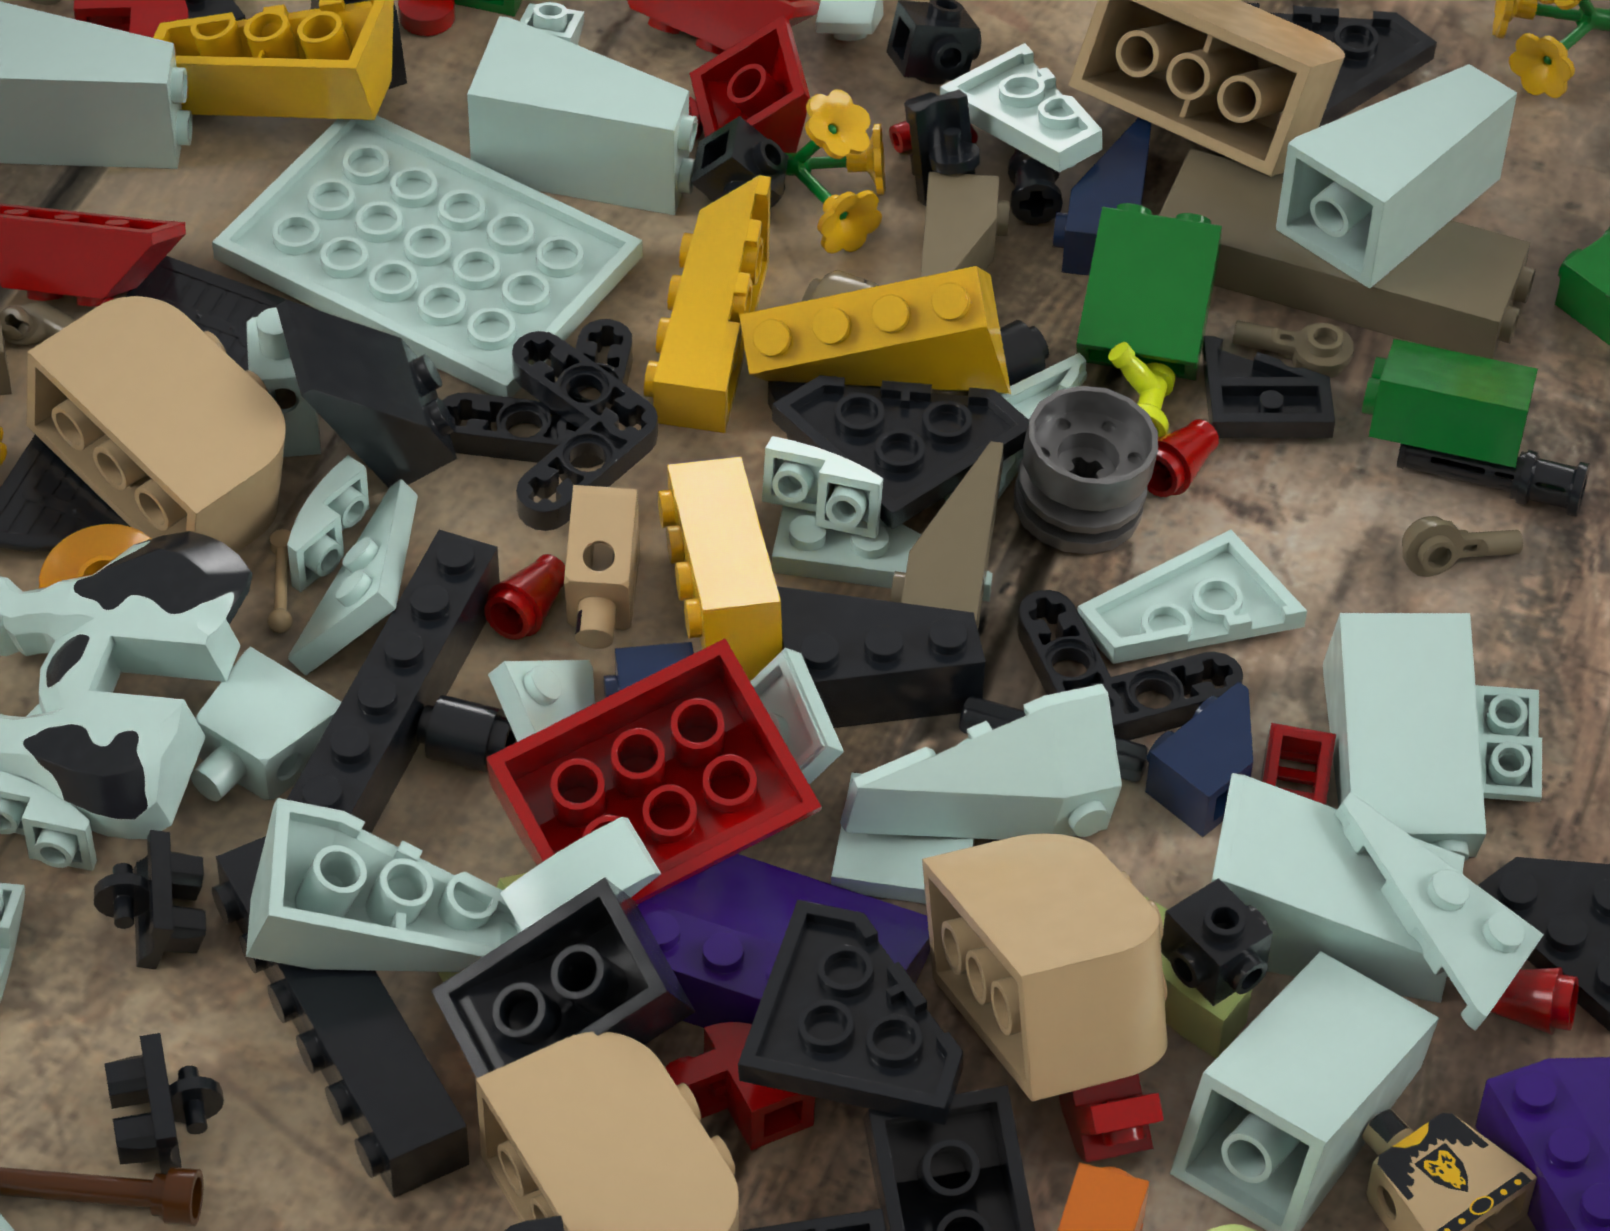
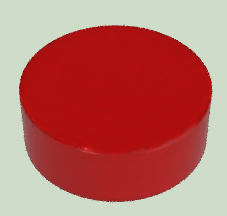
(426, 16)

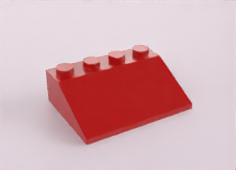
(672, 753)

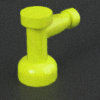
(1150, 381)

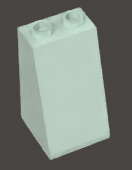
(88, 94)
(579, 122)
(1395, 171)
(1408, 723)
(1316, 891)
(1297, 1091)

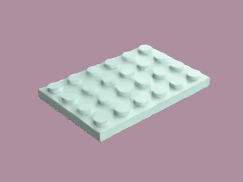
(427, 248)

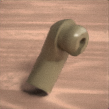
(32, 323)

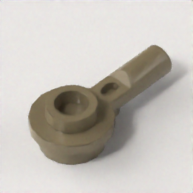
(1315, 347)
(1436, 544)

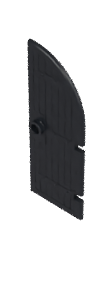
(42, 494)

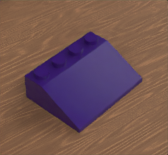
(730, 923)
(1559, 1128)

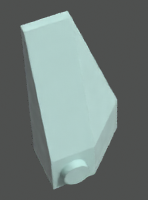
(1024, 778)
(359, 903)

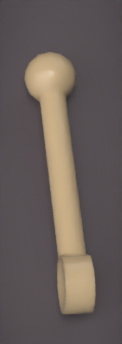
(280, 619)

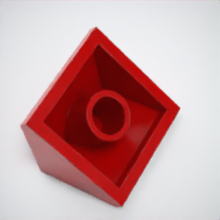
(758, 82)

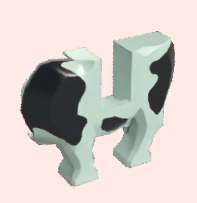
(146, 612)

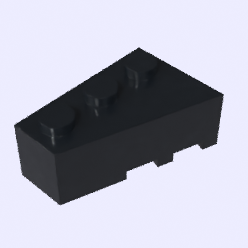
(883, 656)

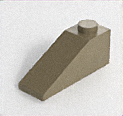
(962, 222)
(953, 552)

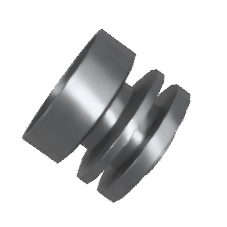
(1085, 469)

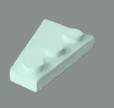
(1027, 110)
(1192, 602)

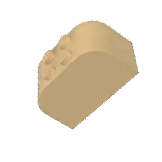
(1210, 73)
(159, 421)
(1049, 959)
(603, 1141)

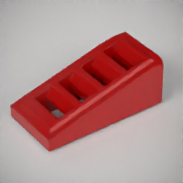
(1304, 747)

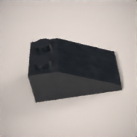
(370, 392)
(564, 976)
(951, 1173)

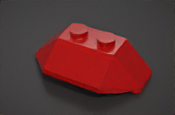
(721, 22)
(80, 252)

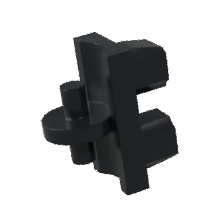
(940, 137)
(149, 895)
(145, 1080)

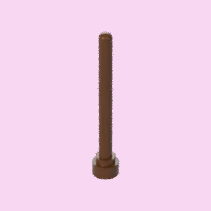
(170, 1195)

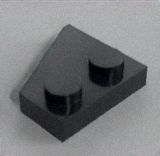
(1264, 396)

